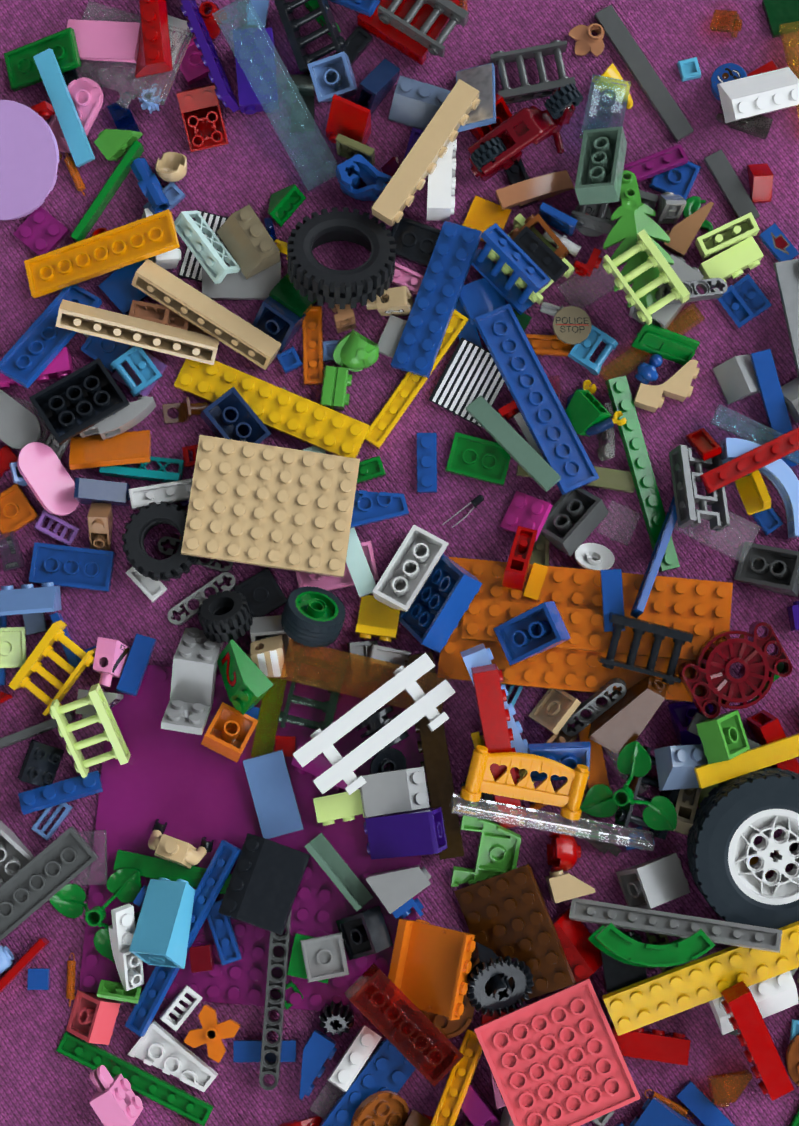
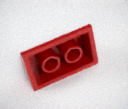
(579, 951)

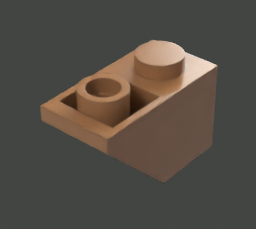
(100, 525)

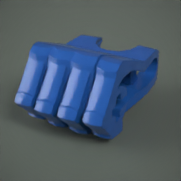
(349, 177)

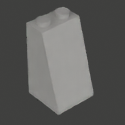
(666, 314)

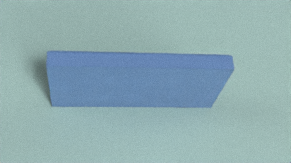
(273, 794)

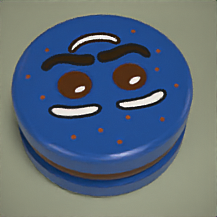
(725, 73)

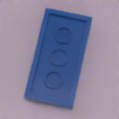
(72, 566)

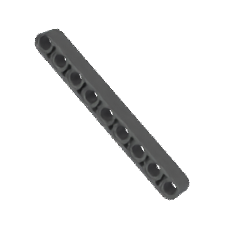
(277, 1004)

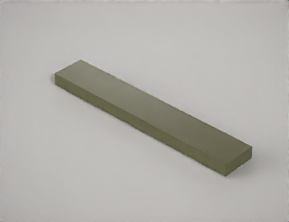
(608, 479)

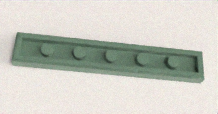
(513, 443)

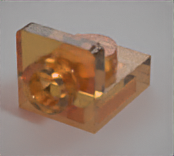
(726, 22)

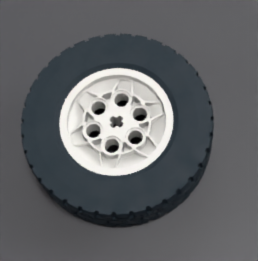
(723, 845)

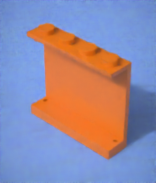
(432, 966)

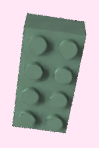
(601, 166)

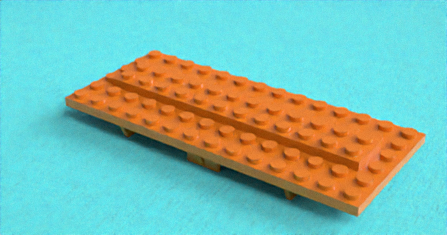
(674, 602)

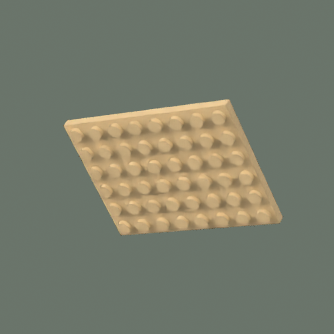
(270, 506)

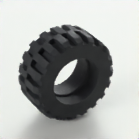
(135, 536)

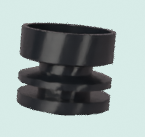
(376, 722)

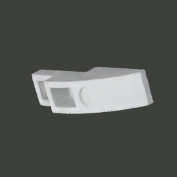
(121, 935)

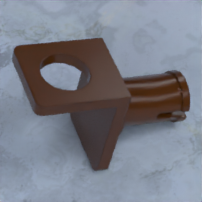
(184, 410)

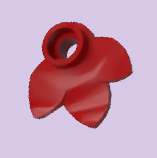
(209, 20)

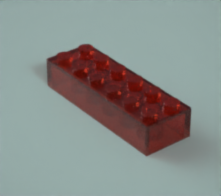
(403, 1024)

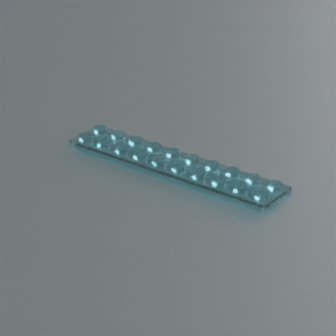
(277, 92)

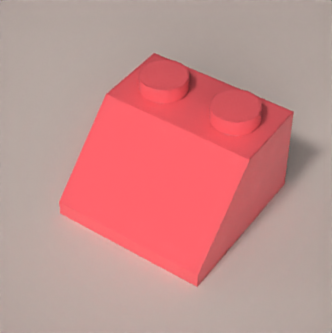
(93, 1018)

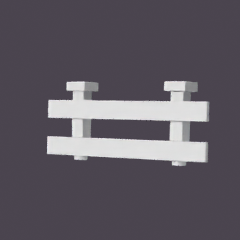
(424, 706)

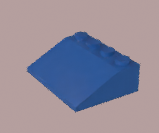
(440, 604)

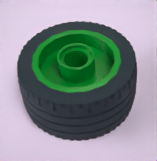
(313, 616)

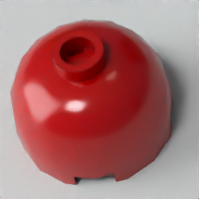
(562, 852)

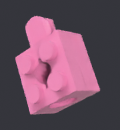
(114, 1099)

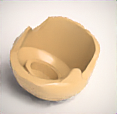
(171, 166)

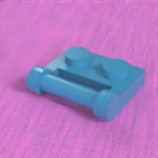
(583, 351)
(141, 366)

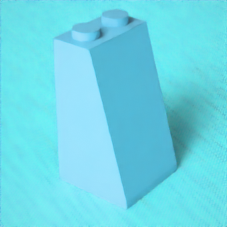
(164, 923)

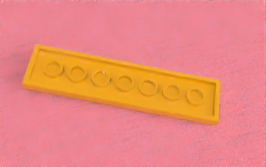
(101, 253)

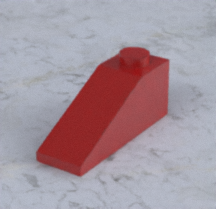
(519, 558)

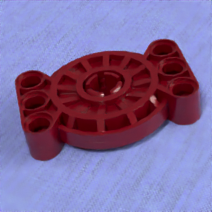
(754, 676)

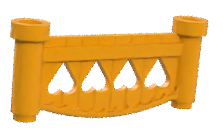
(567, 797)

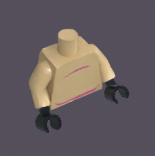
(175, 849)

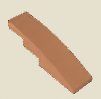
(534, 189)
(161, 314)

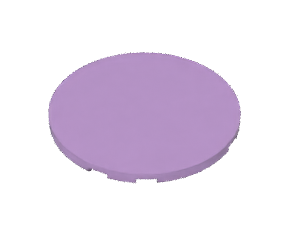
(26, 160)

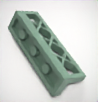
(339, 871)

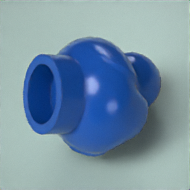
(647, 372)

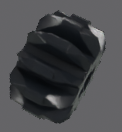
(336, 1018)

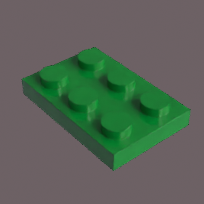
(478, 459)

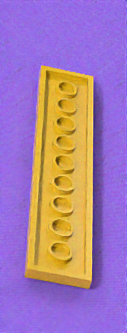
(277, 407)
(699, 982)

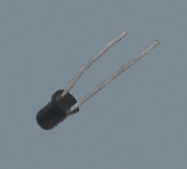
(475, 502)

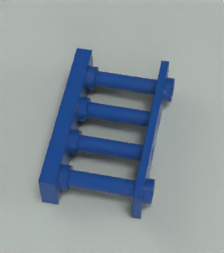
(518, 260)

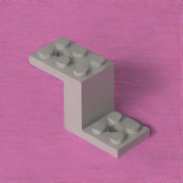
(192, 683)

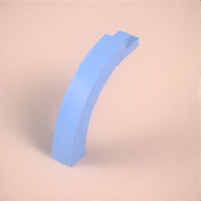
(777, 472)

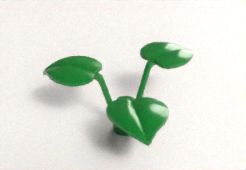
(602, 802)
(70, 903)

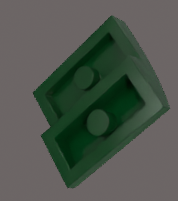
(290, 298)

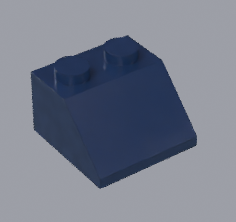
(277, 321)

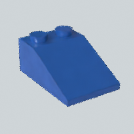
(532, 632)

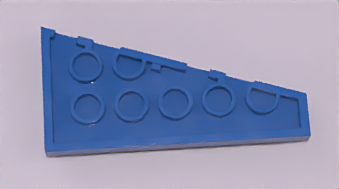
(377, 507)

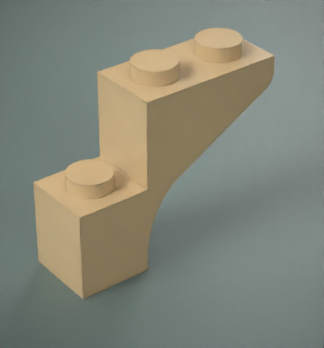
(677, 387)

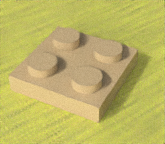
(554, 710)

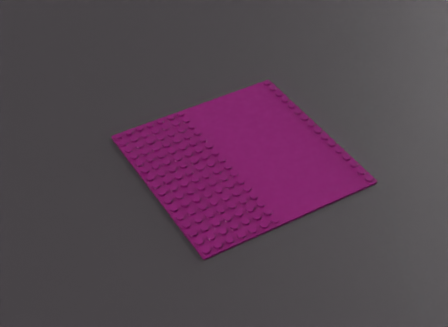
(211, 798)

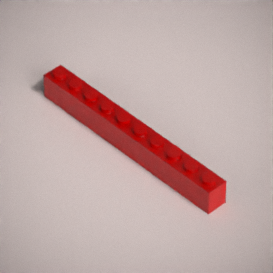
(640, 1043)

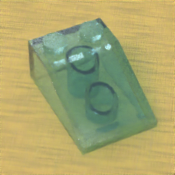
(605, 103)

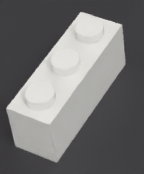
(354, 1058)

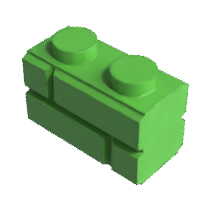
(335, 387)

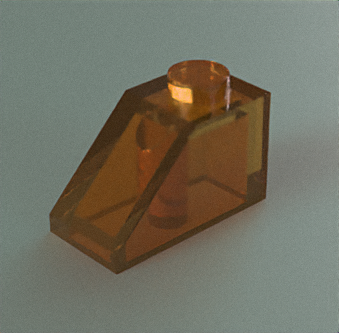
(727, 1087)

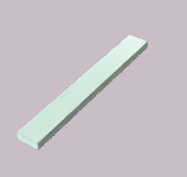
(355, 559)

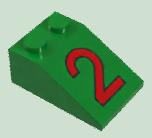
(242, 678)

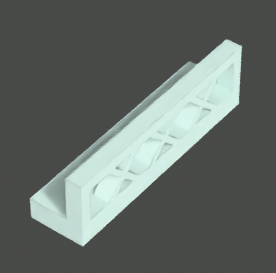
(203, 246)

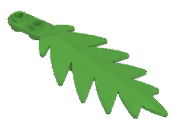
(633, 219)

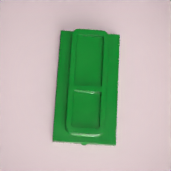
(665, 343)

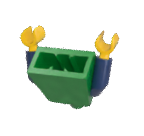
(588, 414)

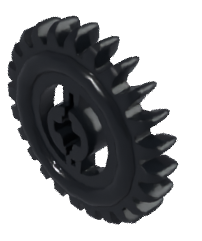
(501, 994)

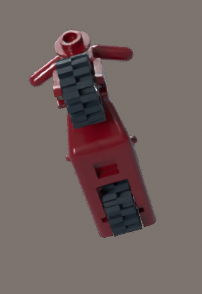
(524, 127)

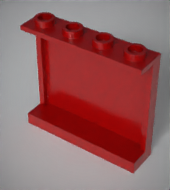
(397, 38)

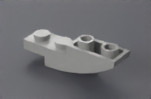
(123, 419)

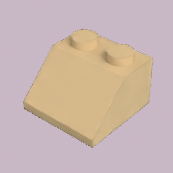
(564, 886)

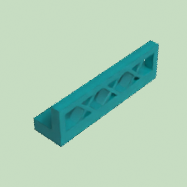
(145, 474)

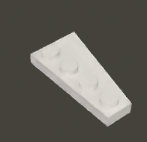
(172, 1057)

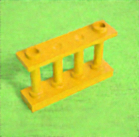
(45, 649)

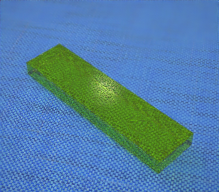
(268, 718)

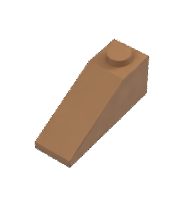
(686, 230)

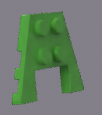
(495, 855)

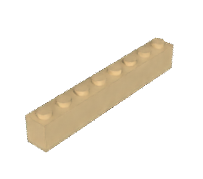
(425, 153)
(206, 314)
(137, 332)

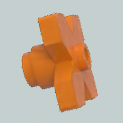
(222, 1030)

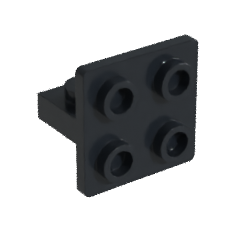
(40, 764)

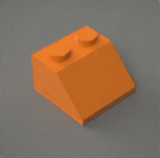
(229, 732)

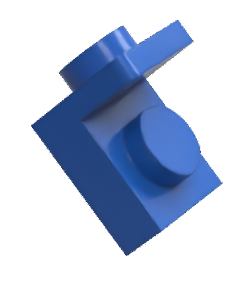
(404, 910)

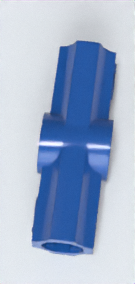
(150, 185)

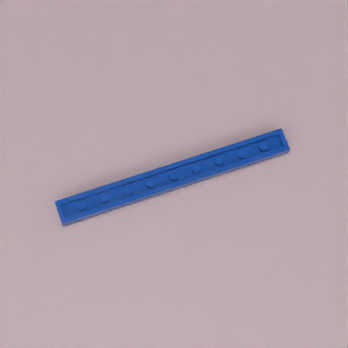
(204, 898)

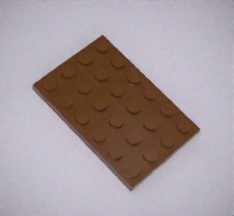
(514, 922)

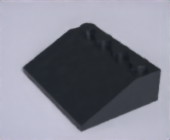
(78, 401)
(264, 884)

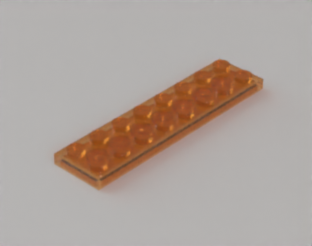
(348, 673)

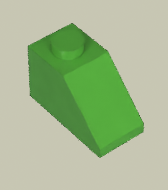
(115, 142)

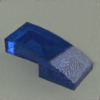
(122, 118)

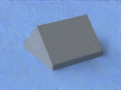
(737, 378)

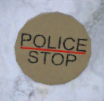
(571, 325)

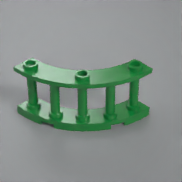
(634, 953)

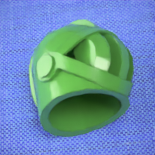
(355, 352)

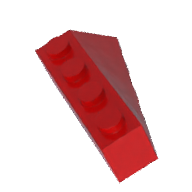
(154, 44)

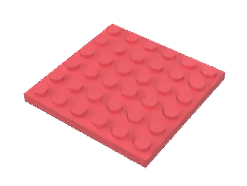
(557, 1060)

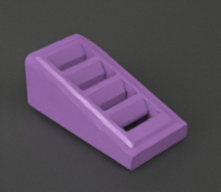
(44, 515)

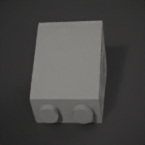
(653, 882)
(398, 885)

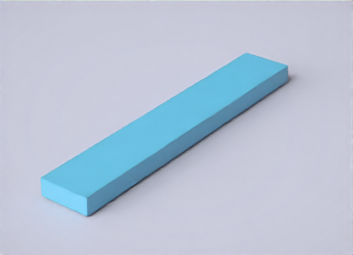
(64, 107)

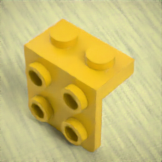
(377, 620)

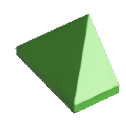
(116, 992)

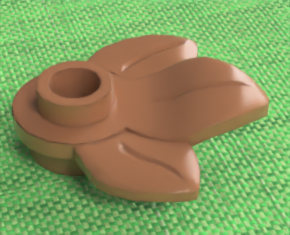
(586, 41)

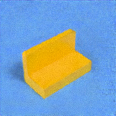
(753, 493)

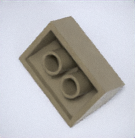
(248, 242)

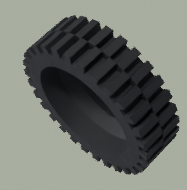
(341, 286)

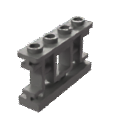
(686, 491)

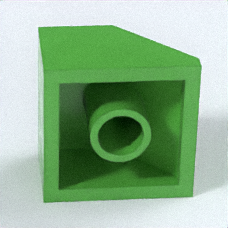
(723, 737)

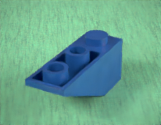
(315, 1053)

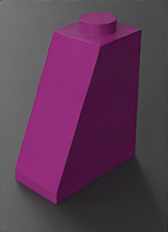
(478, 1110)

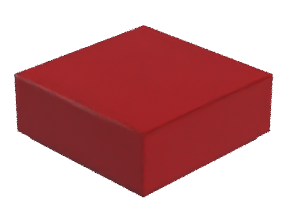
(287, 743)

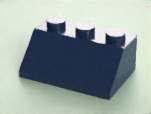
(234, 419)

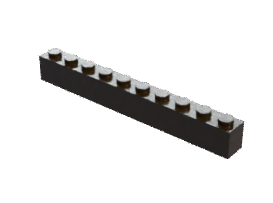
(439, 776)

